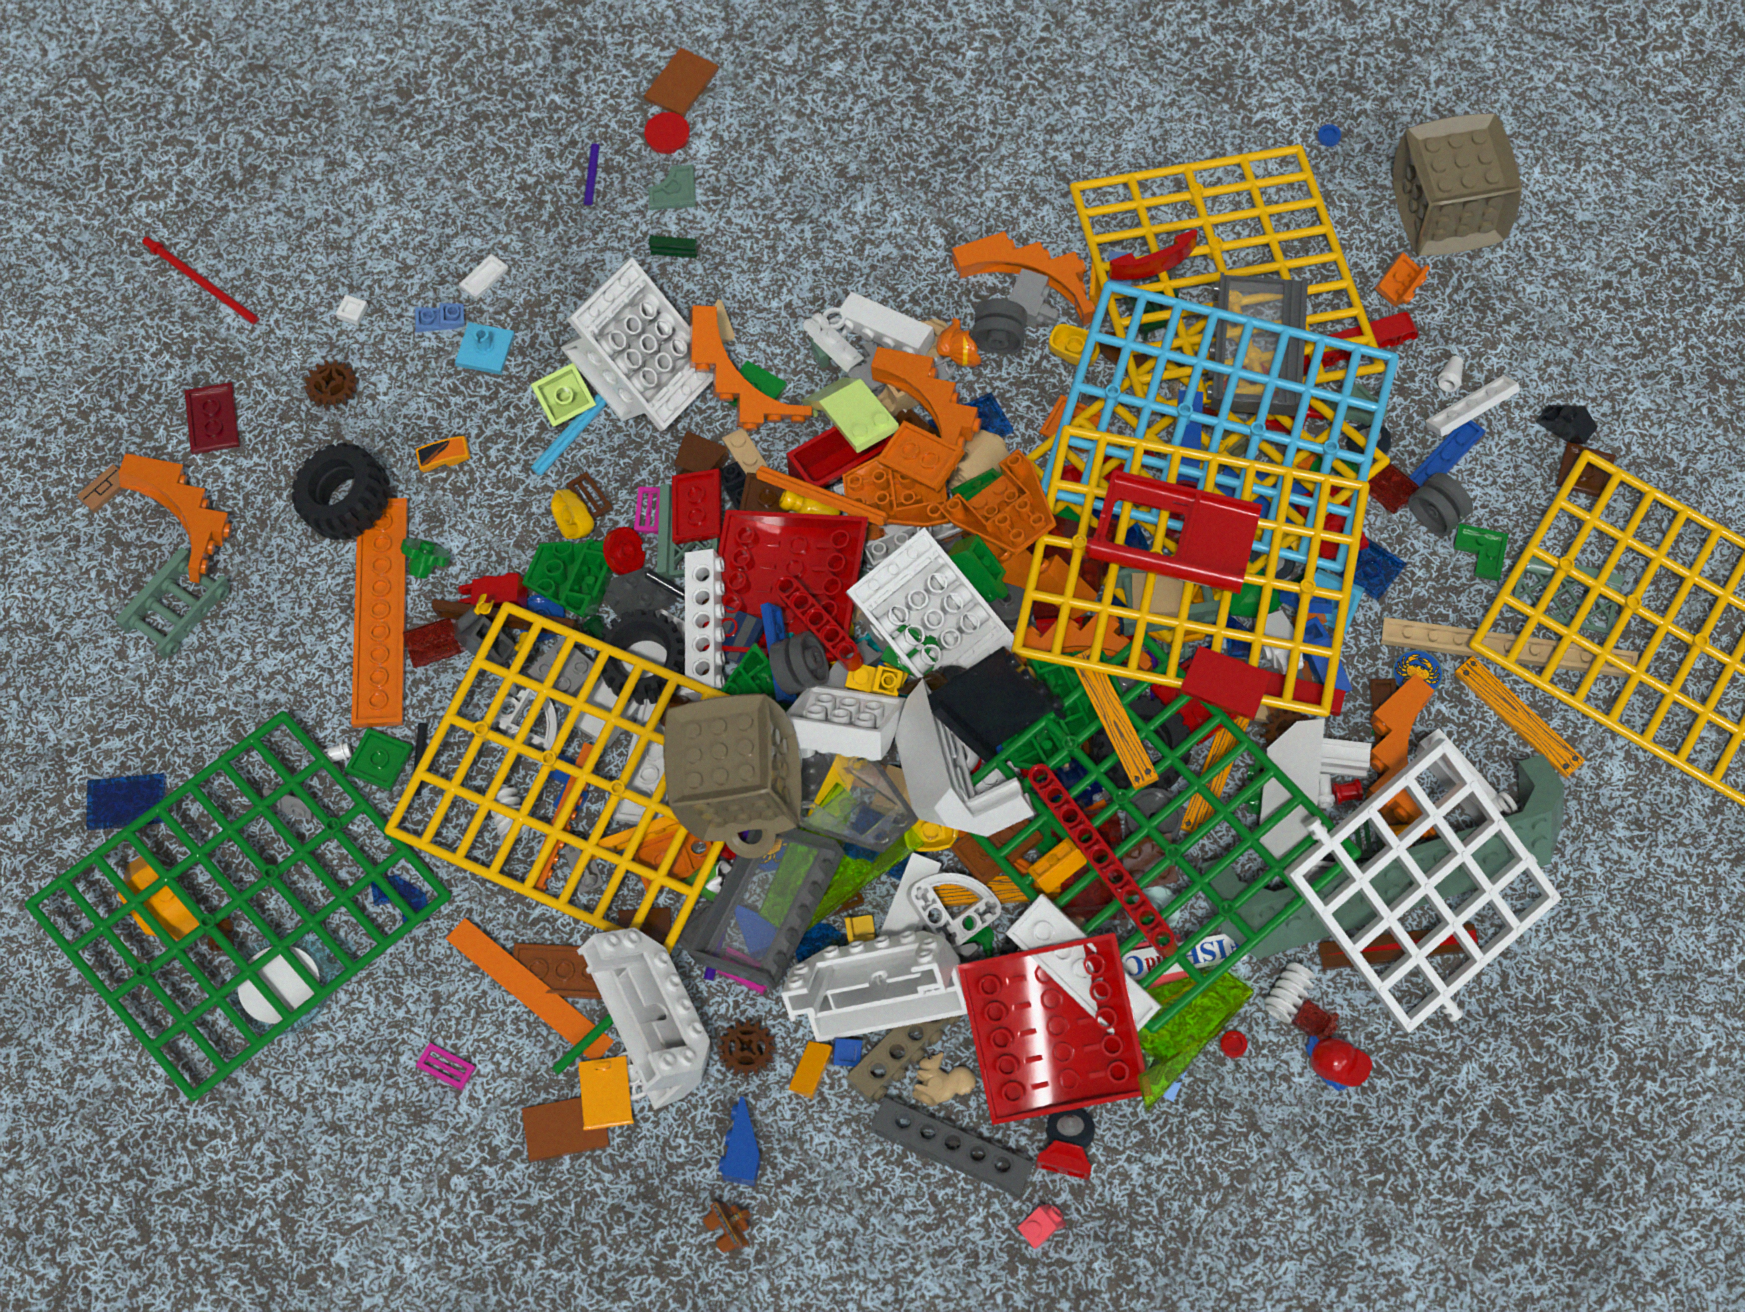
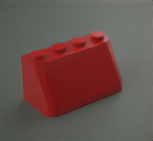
(828, 458)

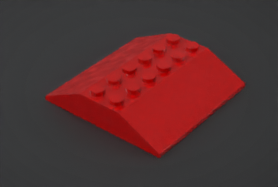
(813, 548)
(1040, 1045)

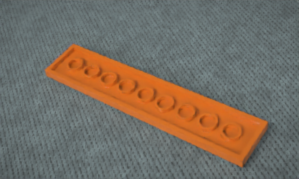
(380, 620)

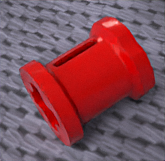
(1347, 791)

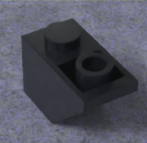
(1568, 422)

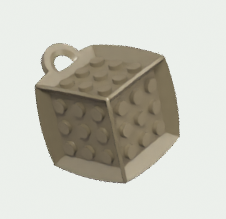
(1456, 184)
(733, 770)

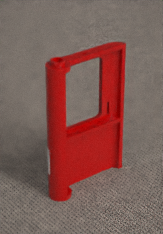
(1212, 541)

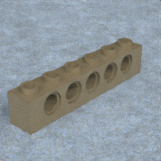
(879, 1058)

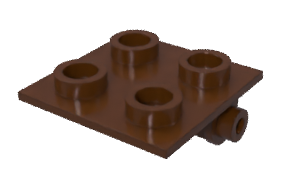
(1145, 856)
(656, 924)

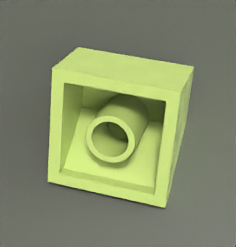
(563, 395)

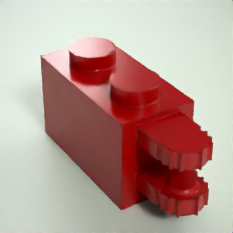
(498, 588)

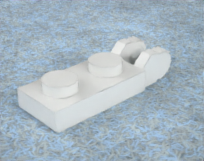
(832, 342)

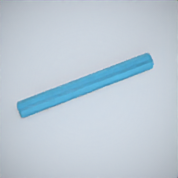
(567, 437)

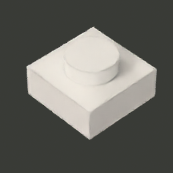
(351, 310)

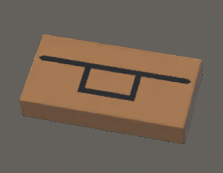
(101, 489)

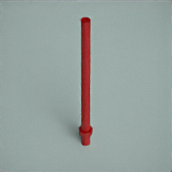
(158, 248)

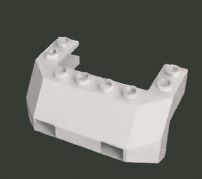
(1302, 757)
(941, 779)
(876, 985)
(649, 1012)

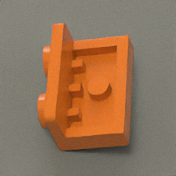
(1401, 280)

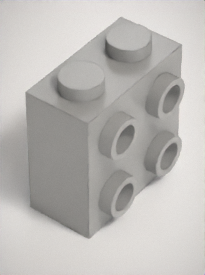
(571, 675)

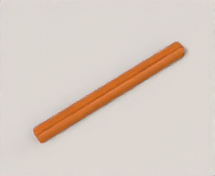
(821, 495)

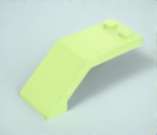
(853, 412)

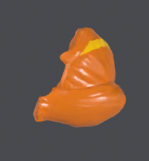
(958, 345)

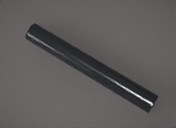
(665, 584)
(420, 749)

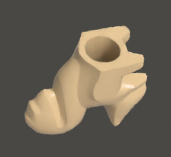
(938, 1085)

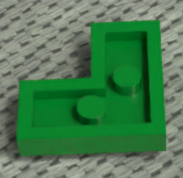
(1487, 544)

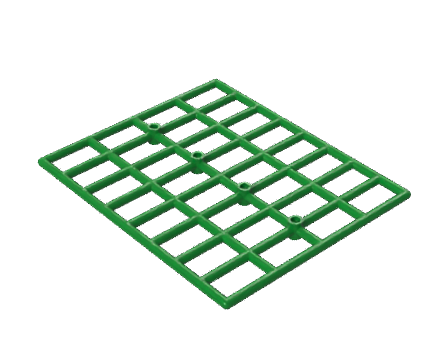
(1174, 852)
(208, 922)

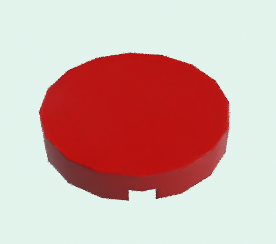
(667, 132)
(623, 550)

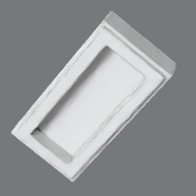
(483, 276)

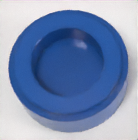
(1329, 135)

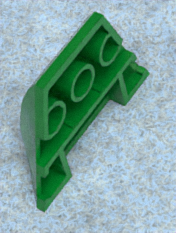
(570, 575)
(753, 676)
(1062, 681)

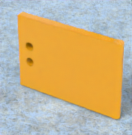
(605, 1093)

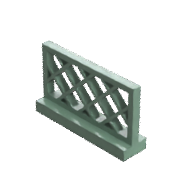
(667, 550)
(1541, 568)

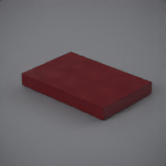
(212, 418)

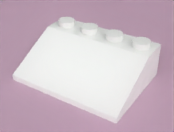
(846, 721)

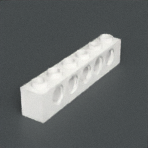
(697, 566)

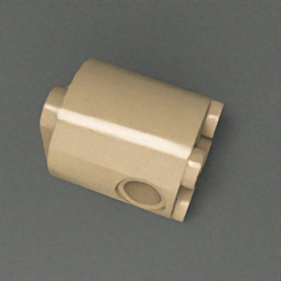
(979, 456)

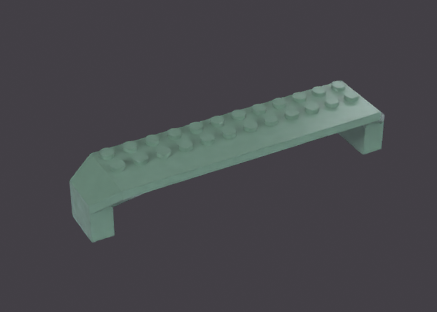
(1535, 827)

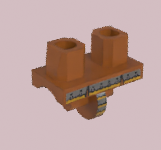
(733, 1224)

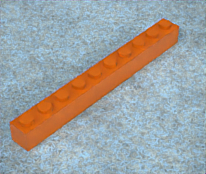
(547, 871)

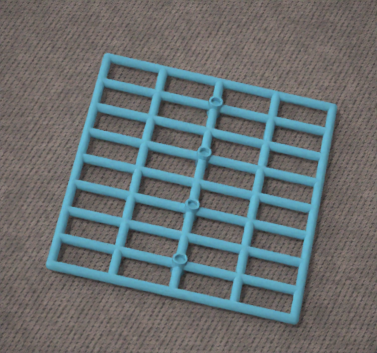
(1257, 431)

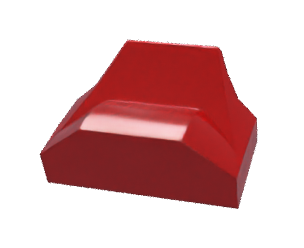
(1065, 1160)

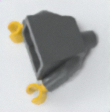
(473, 629)

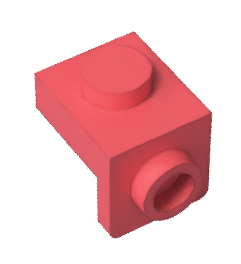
(1042, 1224)

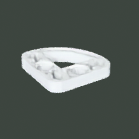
(506, 722)
(954, 925)

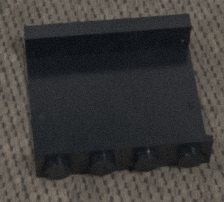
(993, 702)

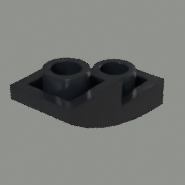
(733, 482)

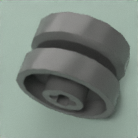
(999, 326)
(1440, 504)
(1009, 607)
(798, 663)
(1149, 803)

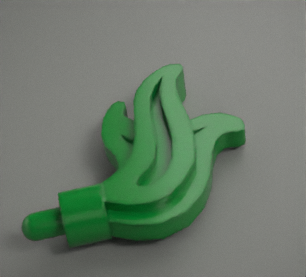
(984, 937)

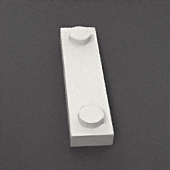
(1472, 405)

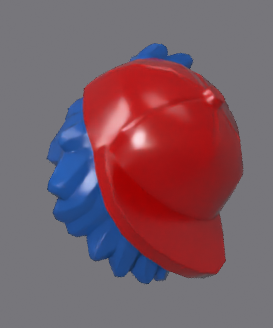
(1338, 1062)

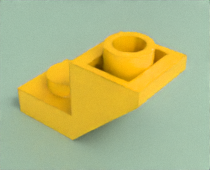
(875, 680)

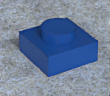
(846, 1052)

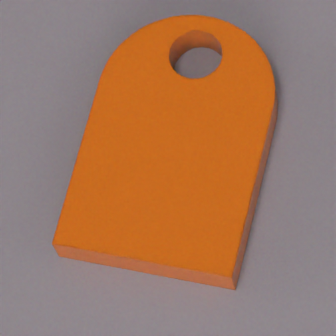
(651, 853)

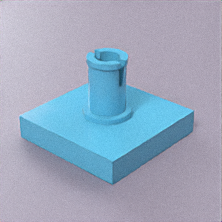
(484, 348)
(1330, 581)

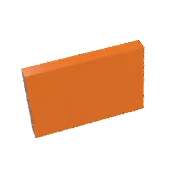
(920, 456)

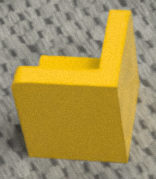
(860, 928)

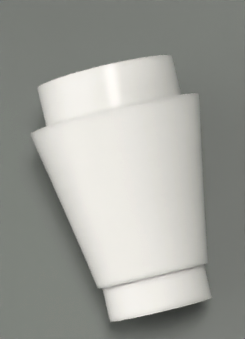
(1451, 375)

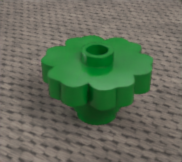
(424, 556)

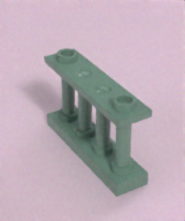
(163, 583)
(1200, 612)

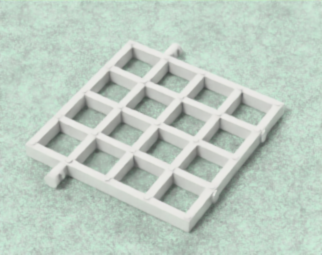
(1423, 885)

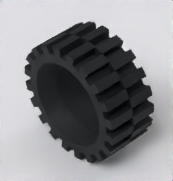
(638, 629)

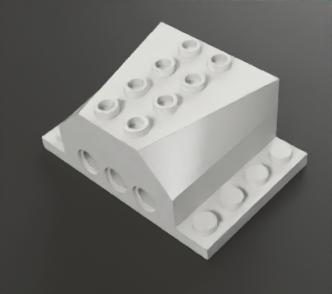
(635, 348)
(933, 596)

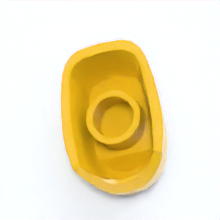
(1068, 343)
(571, 514)
(934, 836)

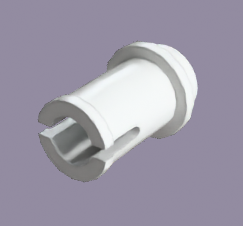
(338, 752)
(1325, 796)

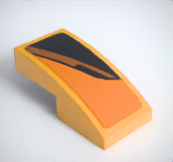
(445, 451)

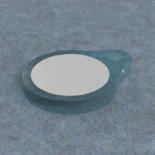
(285, 984)

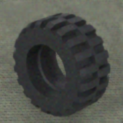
(356, 510)
(1171, 732)

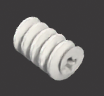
(503, 823)
(1287, 992)

